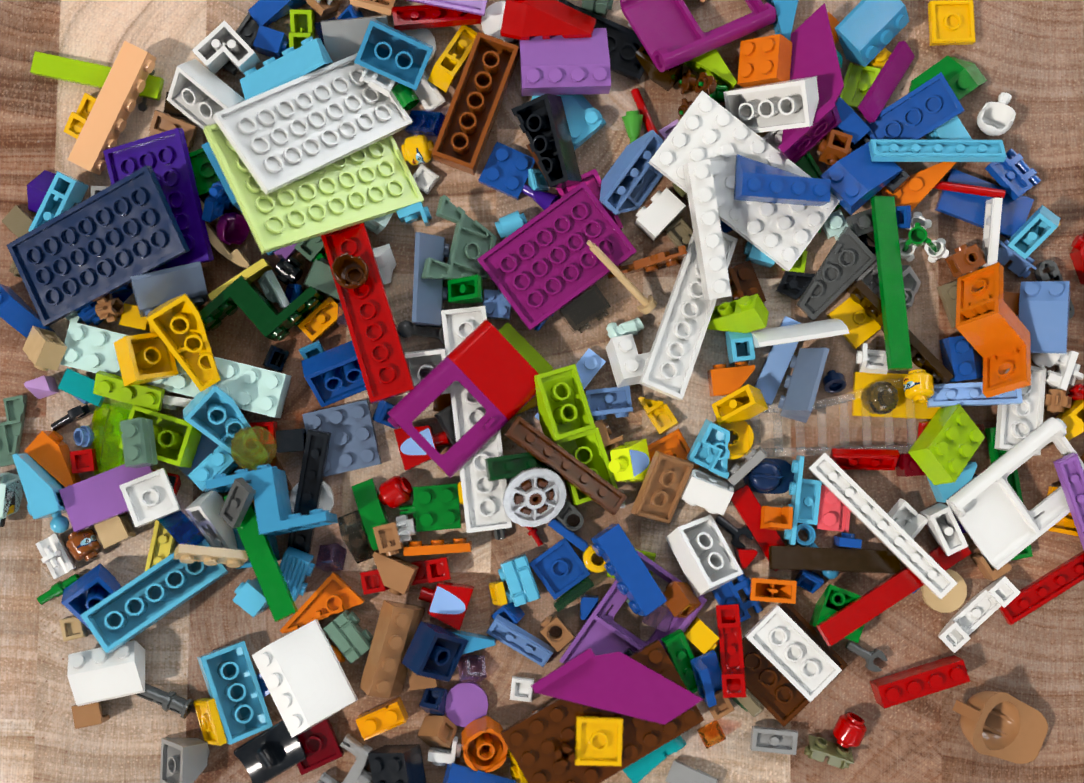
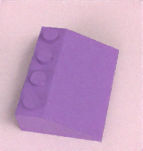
(565, 65)

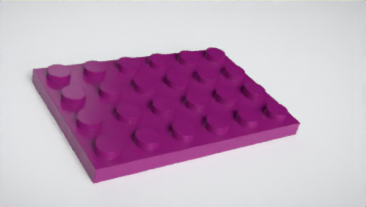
(549, 258)

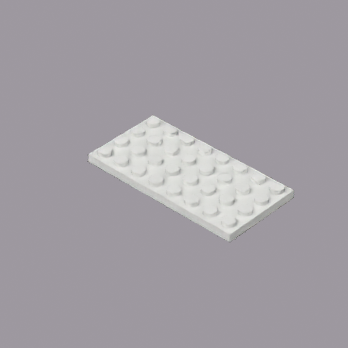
(309, 123)
(717, 135)

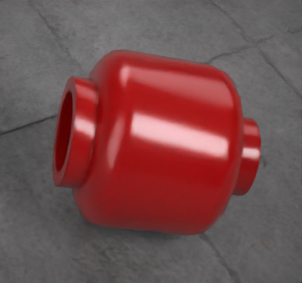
(395, 491)
(849, 730)

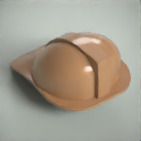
(1002, 726)

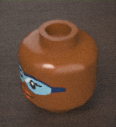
(83, 545)

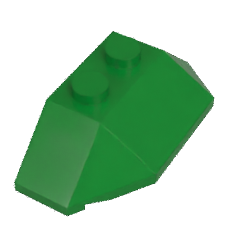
(959, 74)

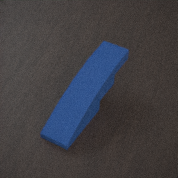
(851, 122)

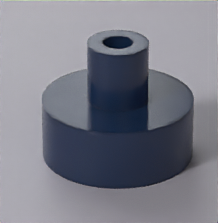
(834, 382)

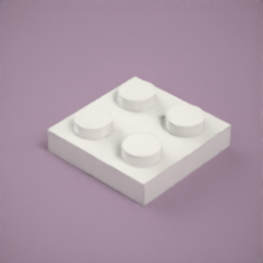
(150, 498)

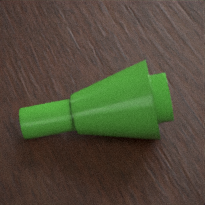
(633, 124)

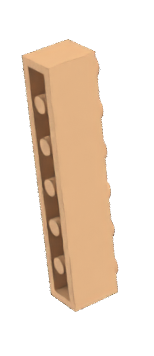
(112, 107)

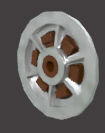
(534, 497)

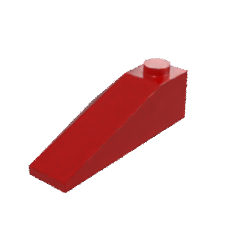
(544, 19)

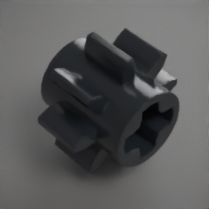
(288, 270)

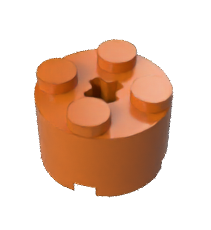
(484, 745)

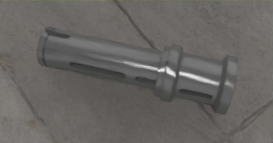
(168, 701)

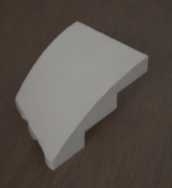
(910, 281)

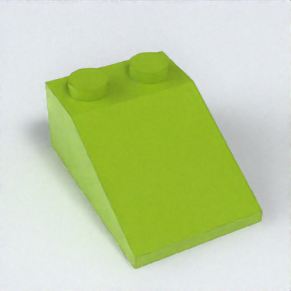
(562, 403)

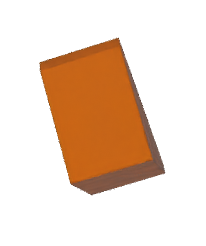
(773, 590)

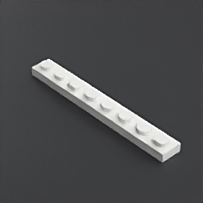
(882, 526)

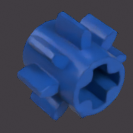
(89, 315)

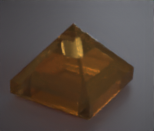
(711, 734)

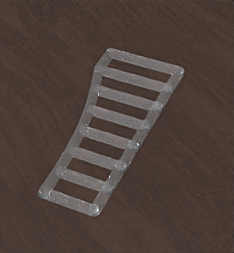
(820, 405)

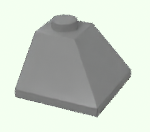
(182, 759)

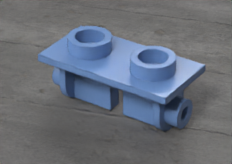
(1019, 265)

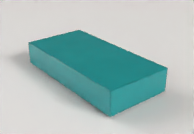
(80, 386)

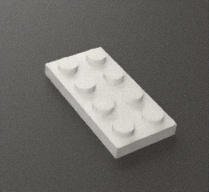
(1019, 420)
(793, 652)

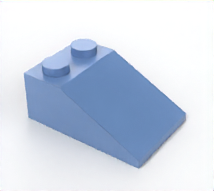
(1046, 314)

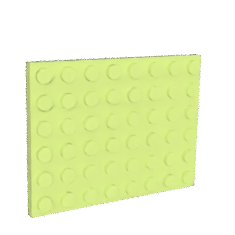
(331, 199)

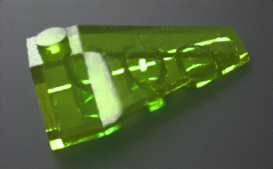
(108, 436)

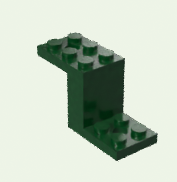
(259, 309)

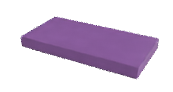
(99, 496)

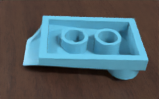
(581, 118)

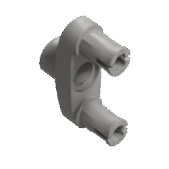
(358, 772)

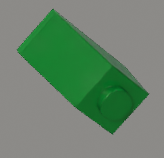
(465, 290)

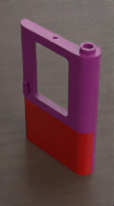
(490, 373)

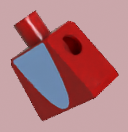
(410, 452)
(448, 602)

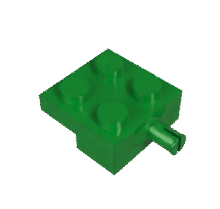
(435, 507)

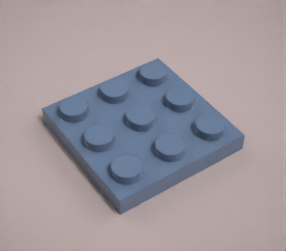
(352, 436)

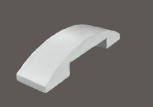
(976, 611)

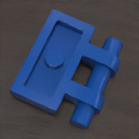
(1013, 174)
(217, 203)
(728, 595)

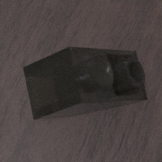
(355, 536)

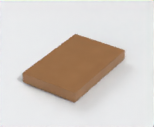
(662, 487)

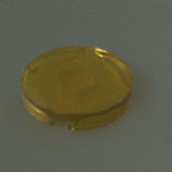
(253, 447)

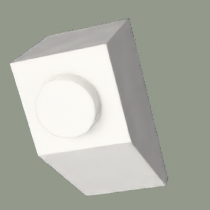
(944, 528)

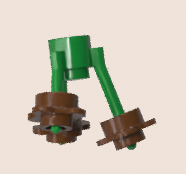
(704, 83)

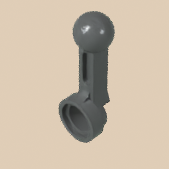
(407, 329)

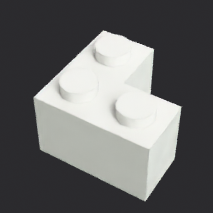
(224, 46)
(625, 360)

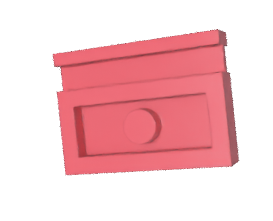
(832, 513)

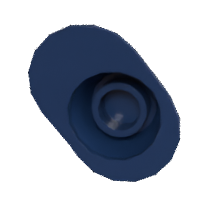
(770, 476)

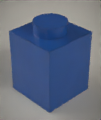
(270, 42)

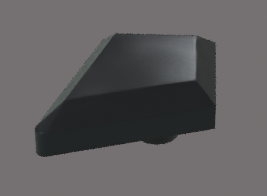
(794, 284)

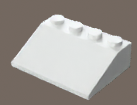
(304, 678)

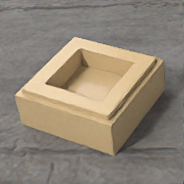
(72, 629)

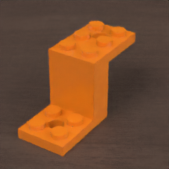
(993, 330)

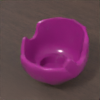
(232, 228)

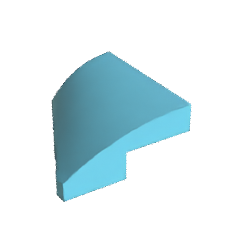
(711, 449)

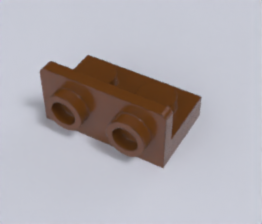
(744, 281)

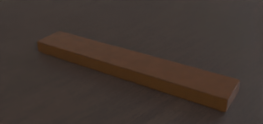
(566, 465)

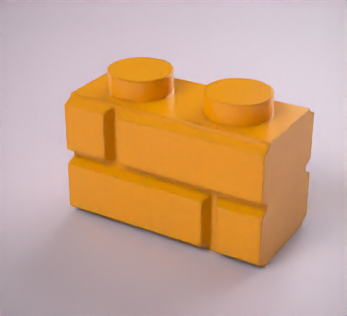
(382, 718)

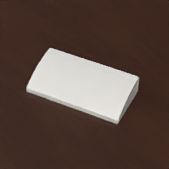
(799, 332)

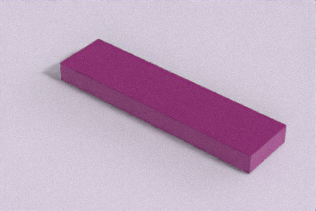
(886, 81)

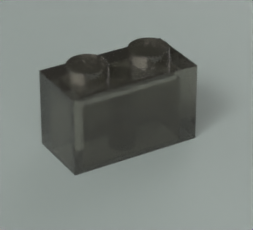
(585, 309)

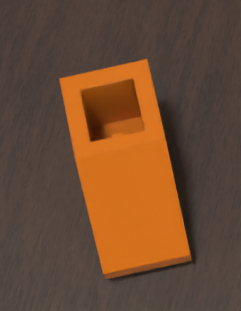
(727, 380)

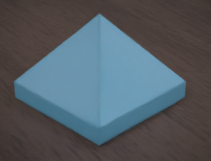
(311, 350)

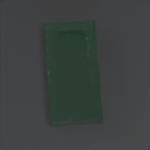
(573, 593)

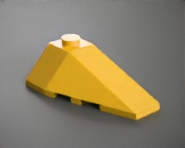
(184, 334)

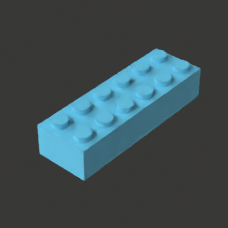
(149, 599)

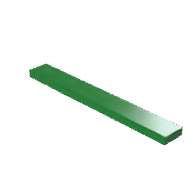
(891, 283)

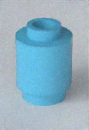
(510, 223)

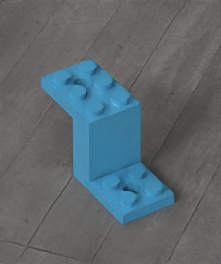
(272, 501)

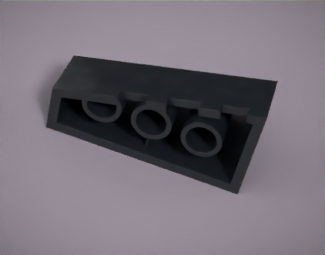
(550, 139)

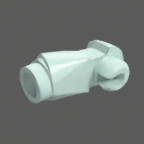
(630, 327)

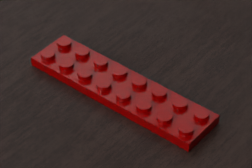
(370, 319)

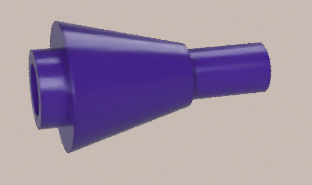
(542, 198)

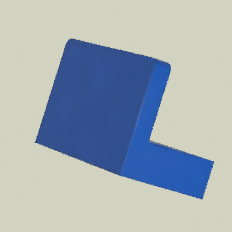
(707, 676)

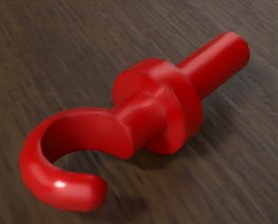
(532, 531)

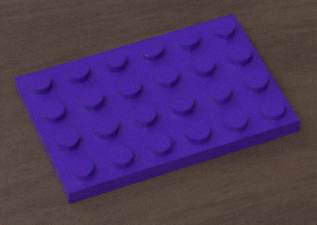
(173, 168)

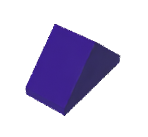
(37, 189)

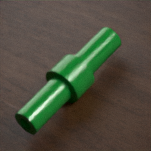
(57, 589)

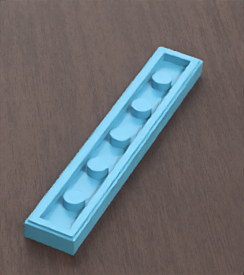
(936, 150)

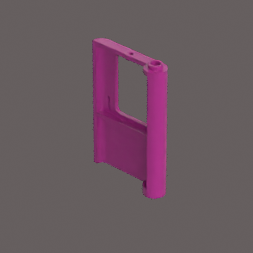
(675, 37)

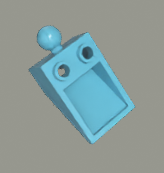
(41, 492)

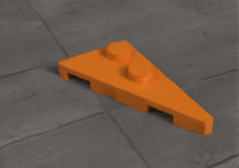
(919, 185)
(329, 599)

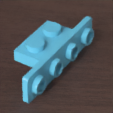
(804, 499)

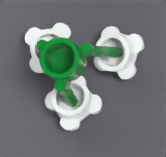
(918, 236)

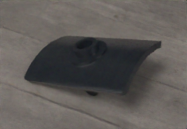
(270, 753)

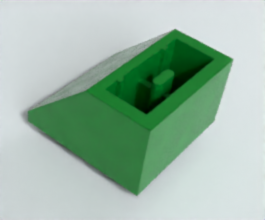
(831, 602)

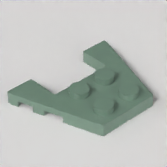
(468, 244)
(12, 429)

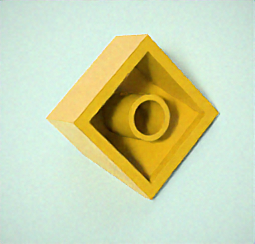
(144, 359)

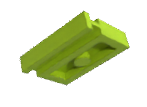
(857, 83)

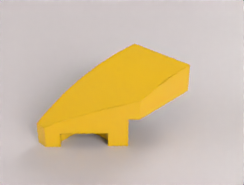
(659, 414)

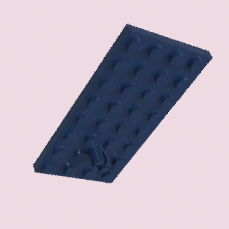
(98, 246)

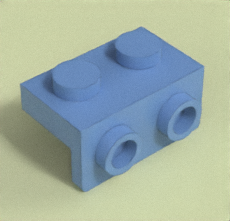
(609, 401)

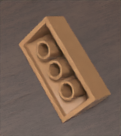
(394, 631)

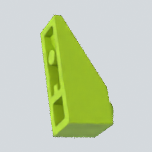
(713, 66)

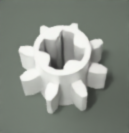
(405, 527)

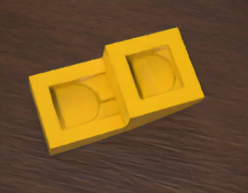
(77, 119)

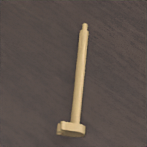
(647, 304)

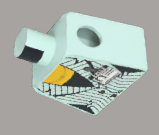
(10, 495)

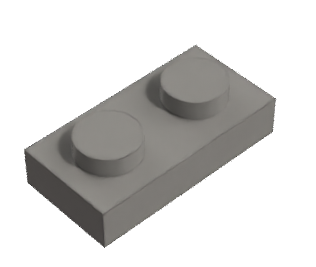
(753, 458)
(773, 740)

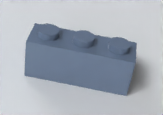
(162, 285)
(803, 383)

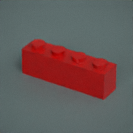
(919, 681)

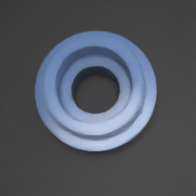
(83, 436)

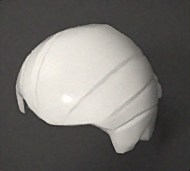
(996, 117)

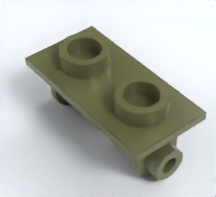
(820, 748)

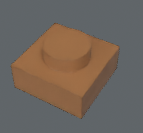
(723, 706)

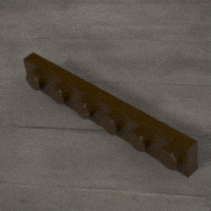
(920, 354)

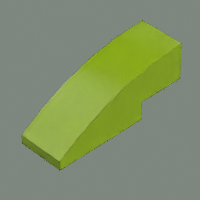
(301, 26)

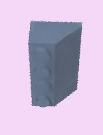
(428, 293)

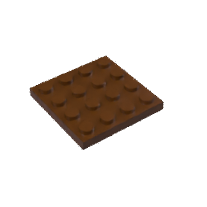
(769, 684)

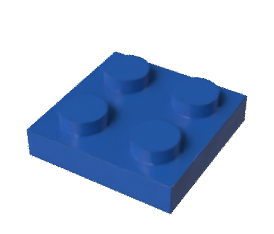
(506, 170)
(559, 568)

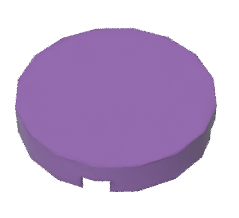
(466, 703)

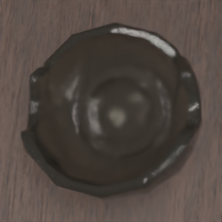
(880, 397)

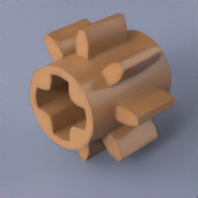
(109, 308)
(1057, 401)

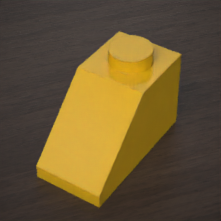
(739, 405)

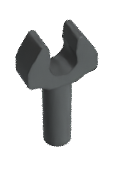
(868, 656)

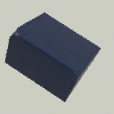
(434, 700)

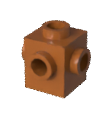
(834, 147)
(965, 260)

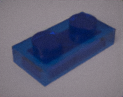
(425, 123)

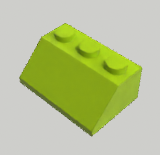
(590, 451)

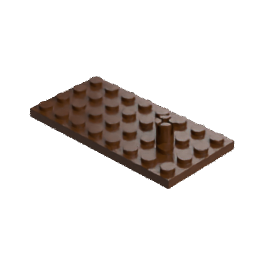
(546, 738)

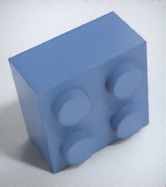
(496, 305)

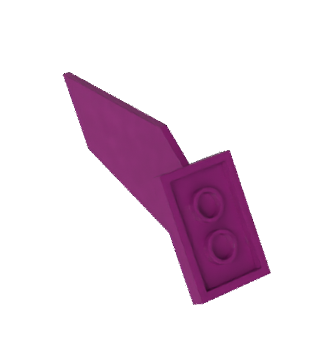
(814, 56)
(618, 686)

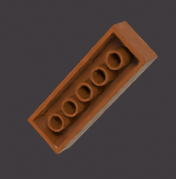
(476, 103)

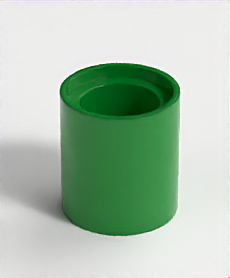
(405, 96)

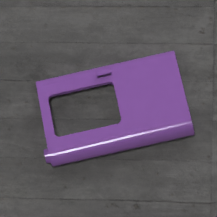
(607, 636)

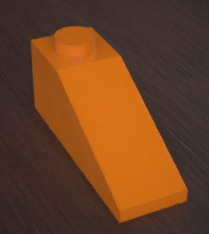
(53, 456)

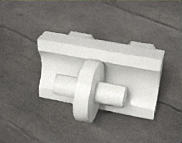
(1066, 372)
(55, 555)

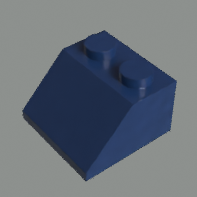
(434, 652)

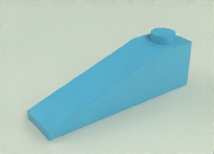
(215, 416)

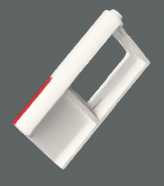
(993, 510)

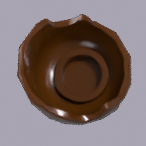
(350, 271)

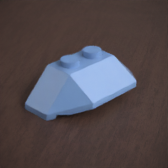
(631, 175)

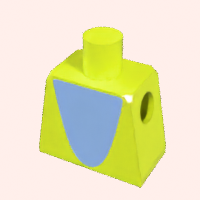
(630, 461)

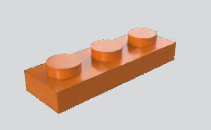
(437, 547)

